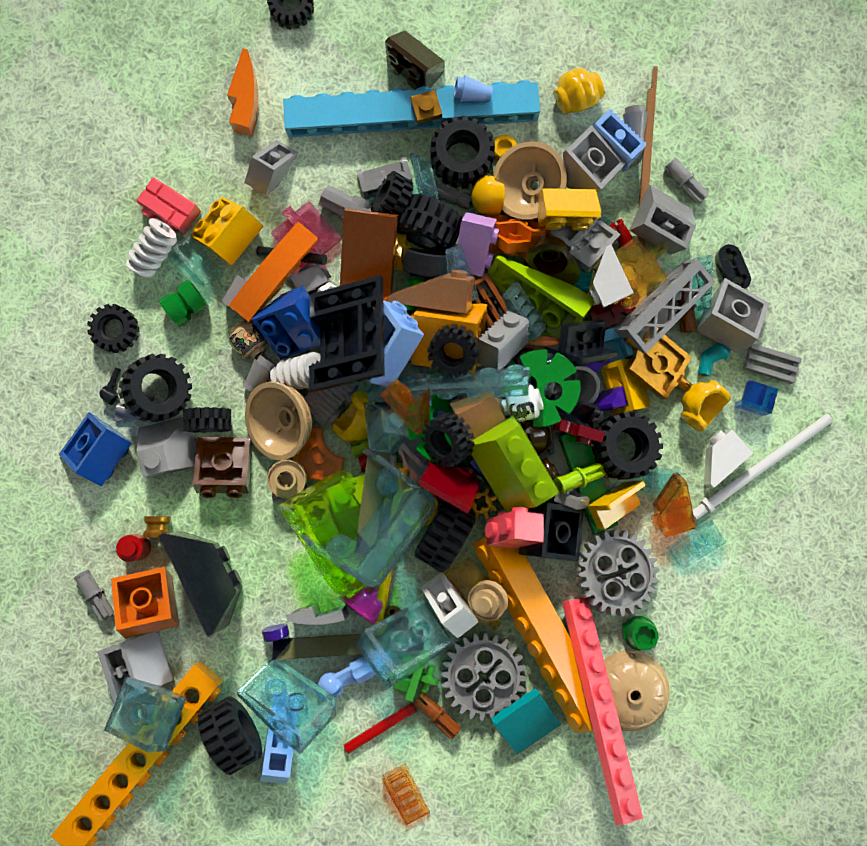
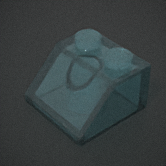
(145, 715)

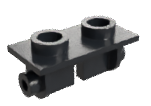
(581, 414)

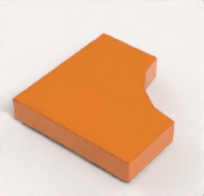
(317, 458)

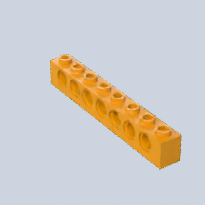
(72, 829)

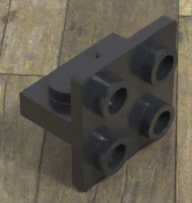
(583, 343)

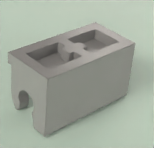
(373, 178)

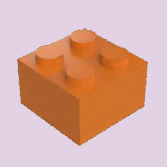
(144, 602)

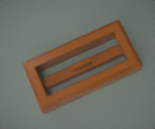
(496, 295)

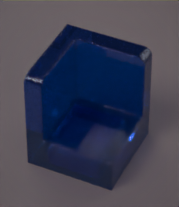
(757, 398)

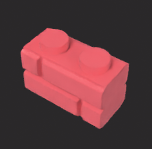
(168, 206)

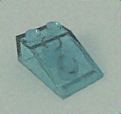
(404, 642)
(288, 704)

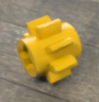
(489, 500)

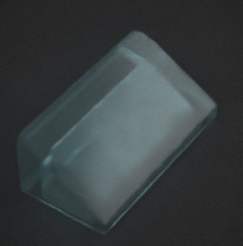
(424, 176)
(194, 264)

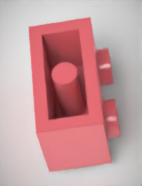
(514, 528)

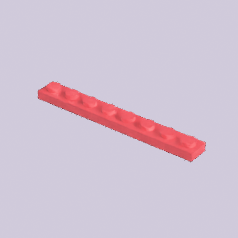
(602, 712)

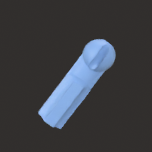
(358, 671)

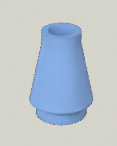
(471, 90)

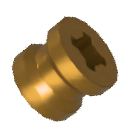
(156, 525)

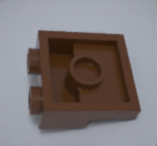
(222, 466)

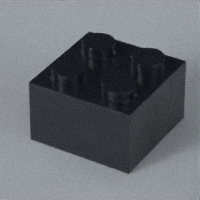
(560, 533)

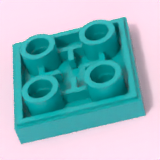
(526, 721)

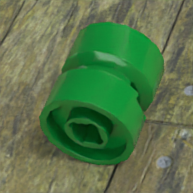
(183, 303)

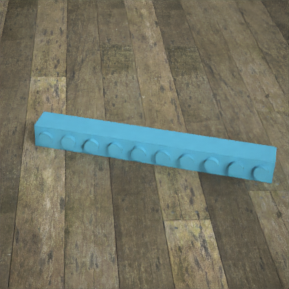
(393, 110)

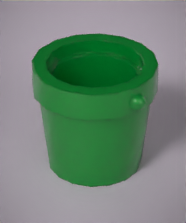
(640, 633)

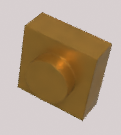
(426, 107)

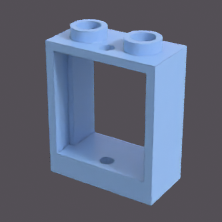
(401, 343)

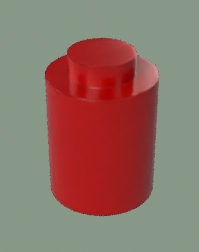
(133, 547)

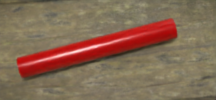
(379, 728)

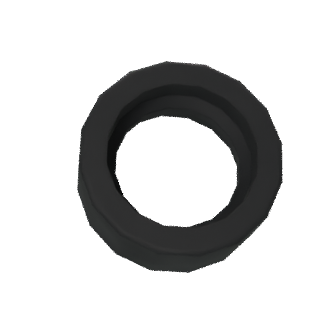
(425, 262)

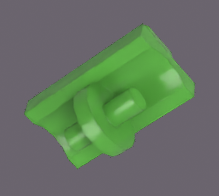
(409, 685)

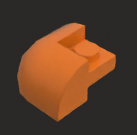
(516, 235)

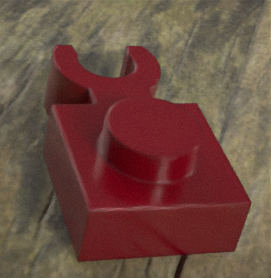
(610, 314)
(583, 434)

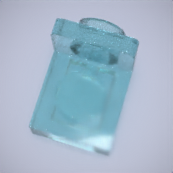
(657, 479)

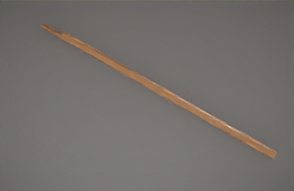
(648, 138)

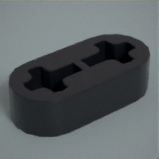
(737, 262)

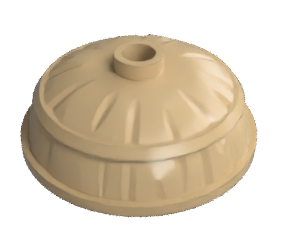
(520, 169)
(278, 420)
(638, 672)

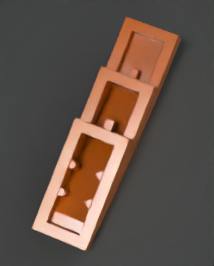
(273, 272)

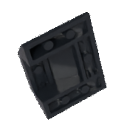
(349, 334)
(205, 577)

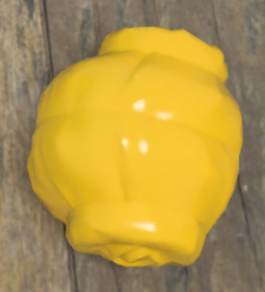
(578, 90)
(703, 404)
(352, 423)

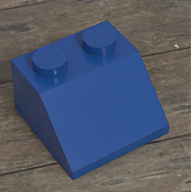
(95, 449)

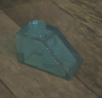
(384, 428)

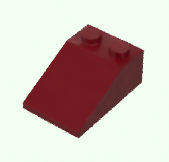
(451, 484)

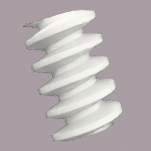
(152, 248)
(295, 371)

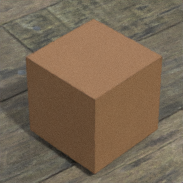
(480, 412)

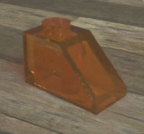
(673, 508)

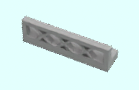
(657, 300)

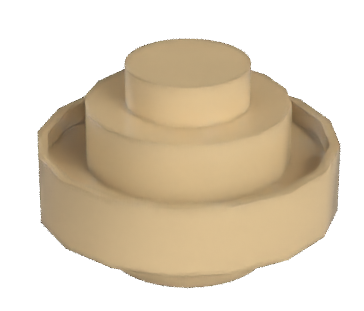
(286, 478)
(488, 600)

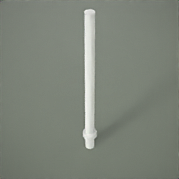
(708, 504)

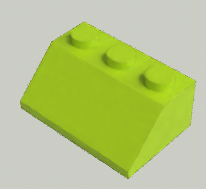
(513, 466)

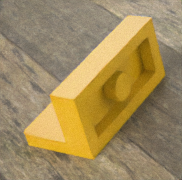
(635, 392)
(615, 504)

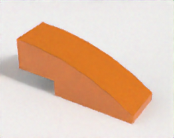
(244, 96)

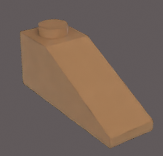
(446, 292)

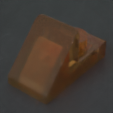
(412, 410)

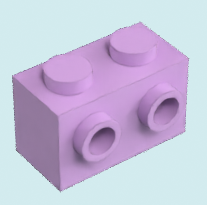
(476, 237)

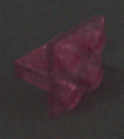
(314, 222)

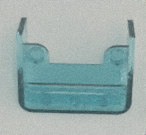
(388, 530)

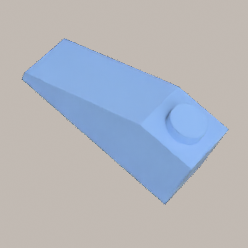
(276, 760)

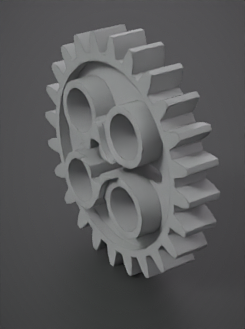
(624, 596)
(500, 693)

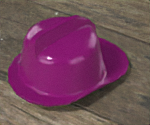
(365, 604)

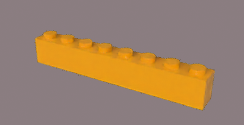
(540, 628)

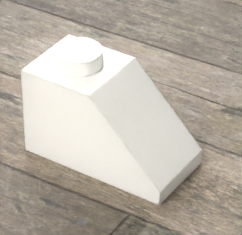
(610, 280)
(723, 456)
(449, 605)

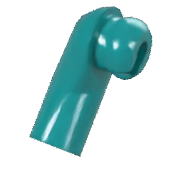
(711, 355)

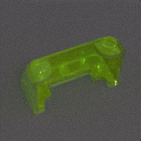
(321, 514)

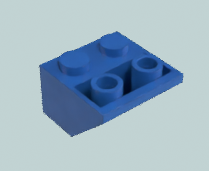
(288, 324)

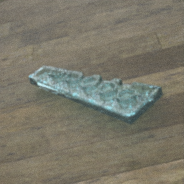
(503, 383)

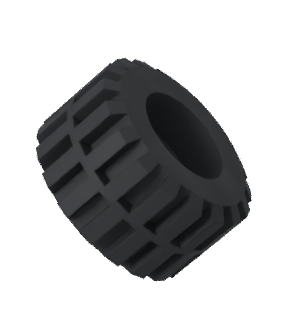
(462, 132)
(429, 223)
(173, 375)
(645, 440)
(445, 537)
(229, 735)

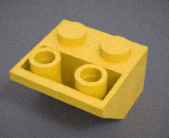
(568, 208)
(226, 230)

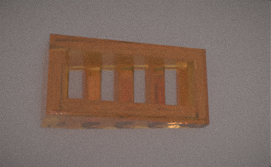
(396, 774)

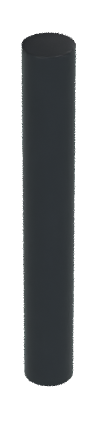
(313, 258)

